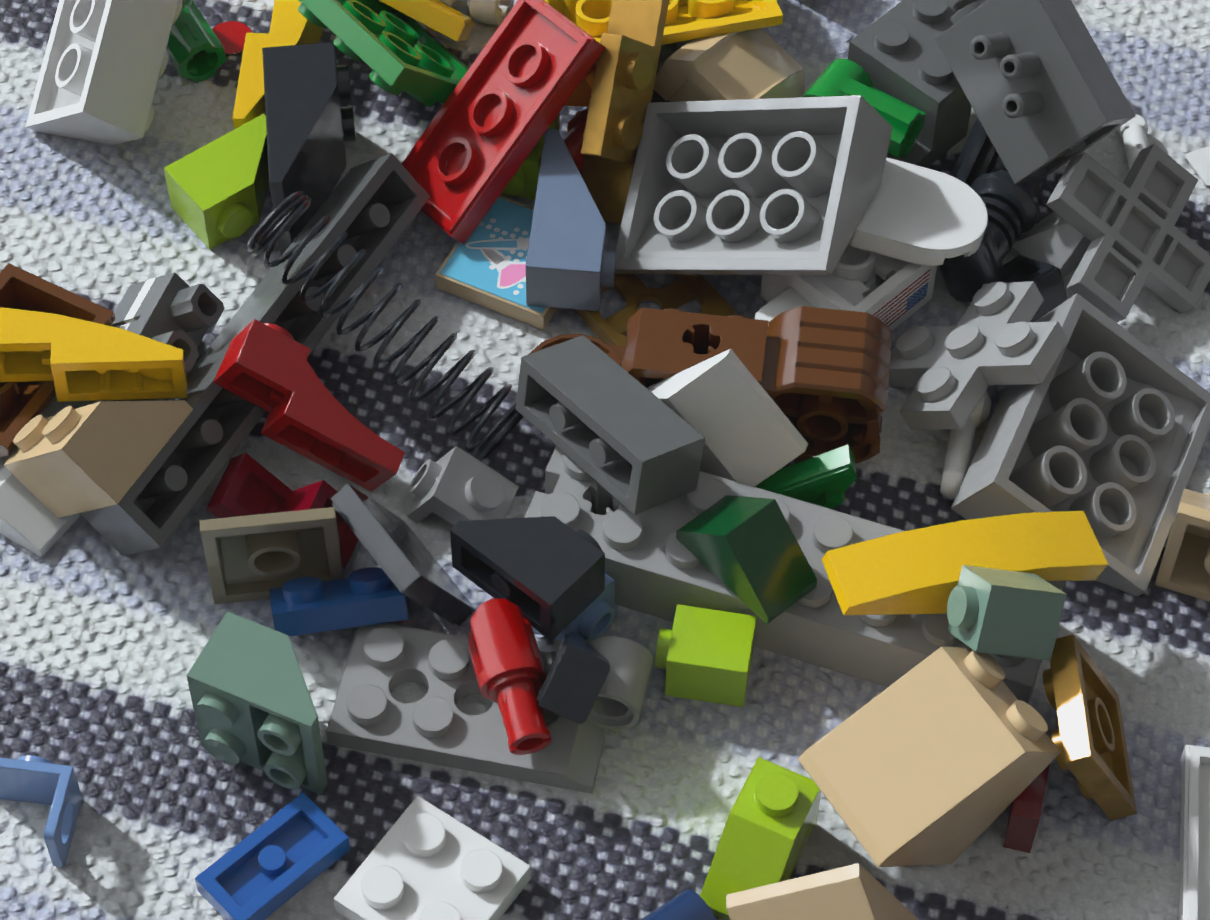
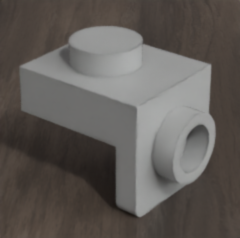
(460, 490)

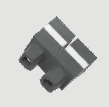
(169, 313)

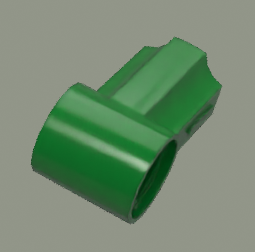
(193, 45)
(850, 79)

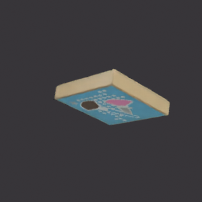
(493, 264)

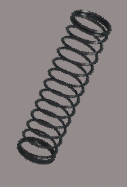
(267, 237)

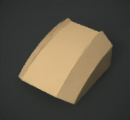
(730, 69)

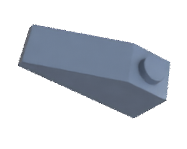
(567, 237)

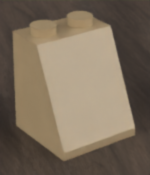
(931, 759)

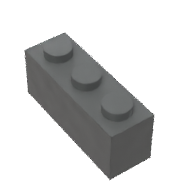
(609, 424)

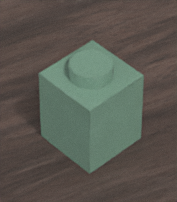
(1005, 612)

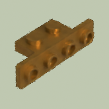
(620, 100)

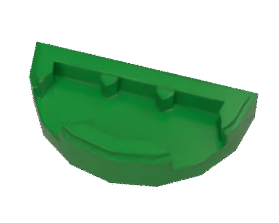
(817, 479)

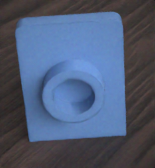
(43, 782)

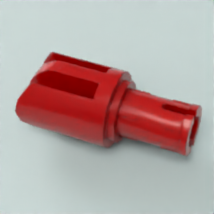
(510, 672)

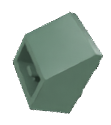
(257, 704)

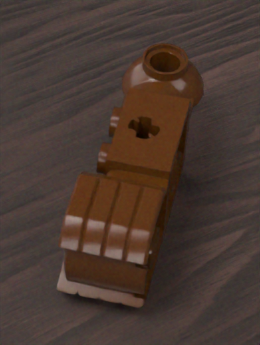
(814, 363)

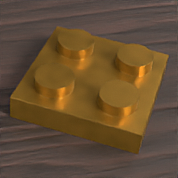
(1089, 728)

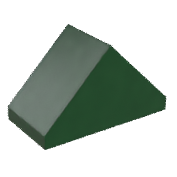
(751, 553)

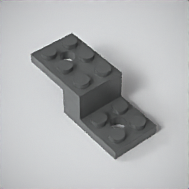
(908, 64)

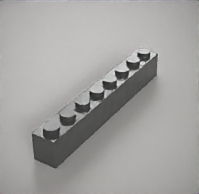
(375, 208)

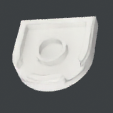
(921, 216)

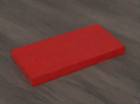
(499, 113)

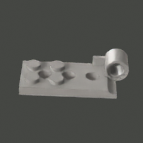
(440, 734)

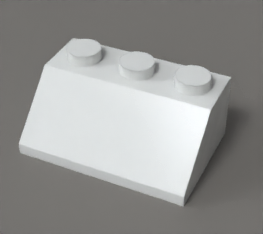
(103, 69)

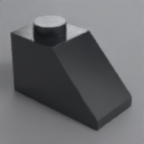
(534, 565)

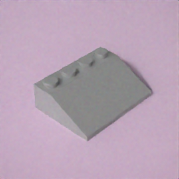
(751, 185)
(1101, 436)

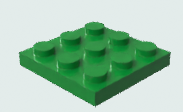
(392, 45)

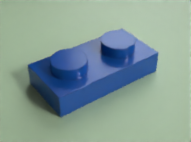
(317, 606)
(273, 862)

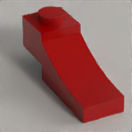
(303, 415)

